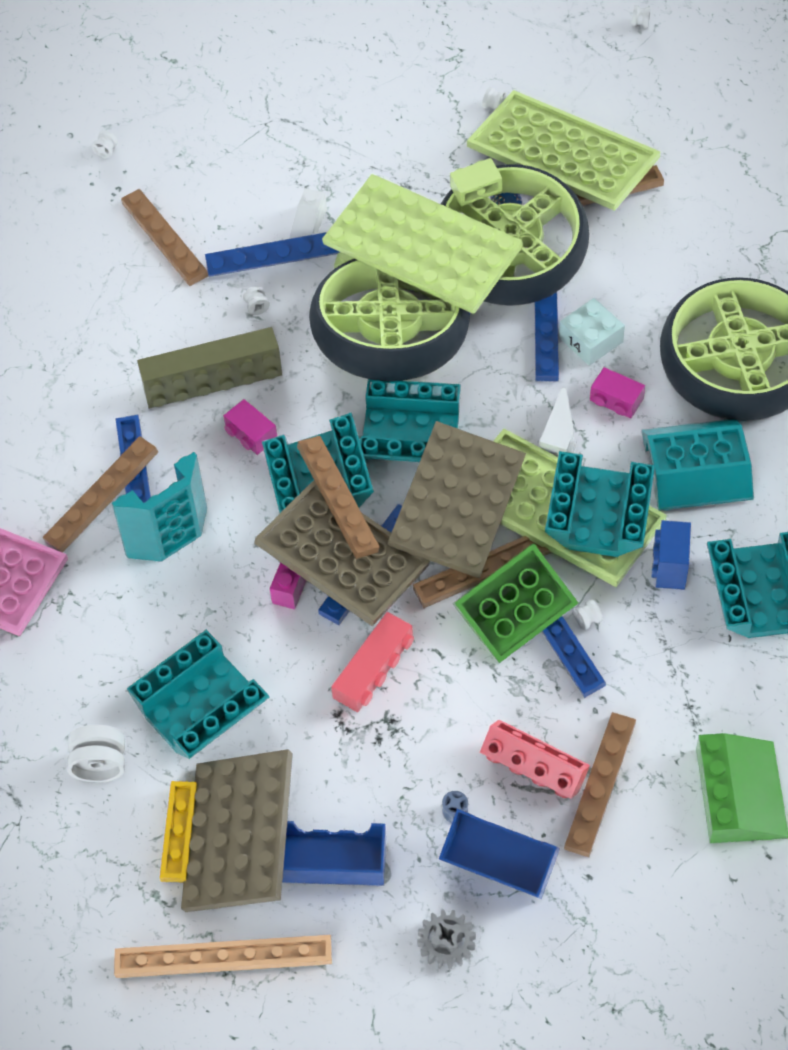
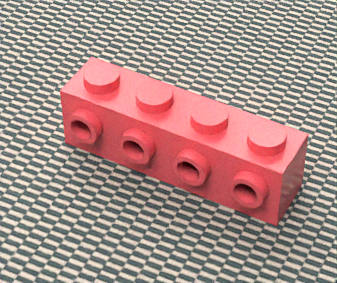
(372, 662)
(534, 759)

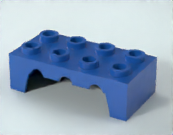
(499, 854)
(335, 856)

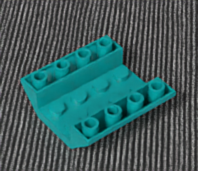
(403, 417)
(699, 464)
(292, 476)
(599, 507)
(166, 519)
(752, 586)
(195, 695)

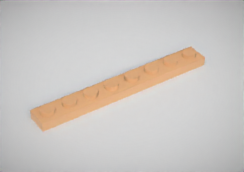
(223, 956)

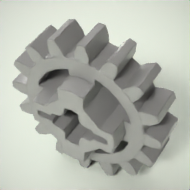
(451, 928)

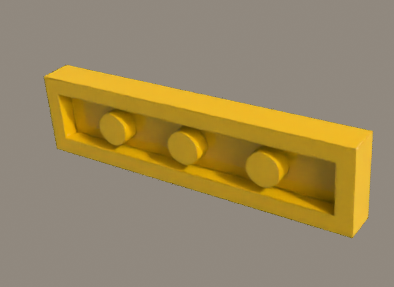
(178, 831)

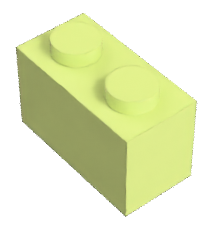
(476, 181)

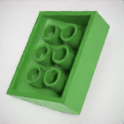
(515, 603)
(740, 788)

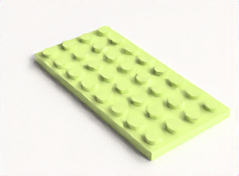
(578, 152)
(423, 243)
(529, 509)

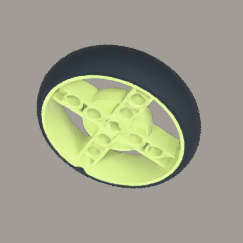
(549, 269)
(386, 318)
(735, 348)

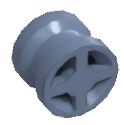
(453, 800)

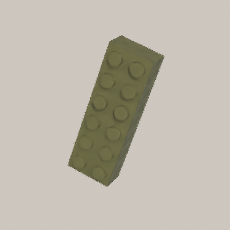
(210, 367)

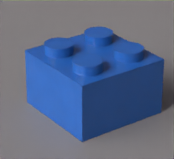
(671, 554)

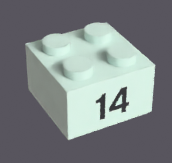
(591, 331)

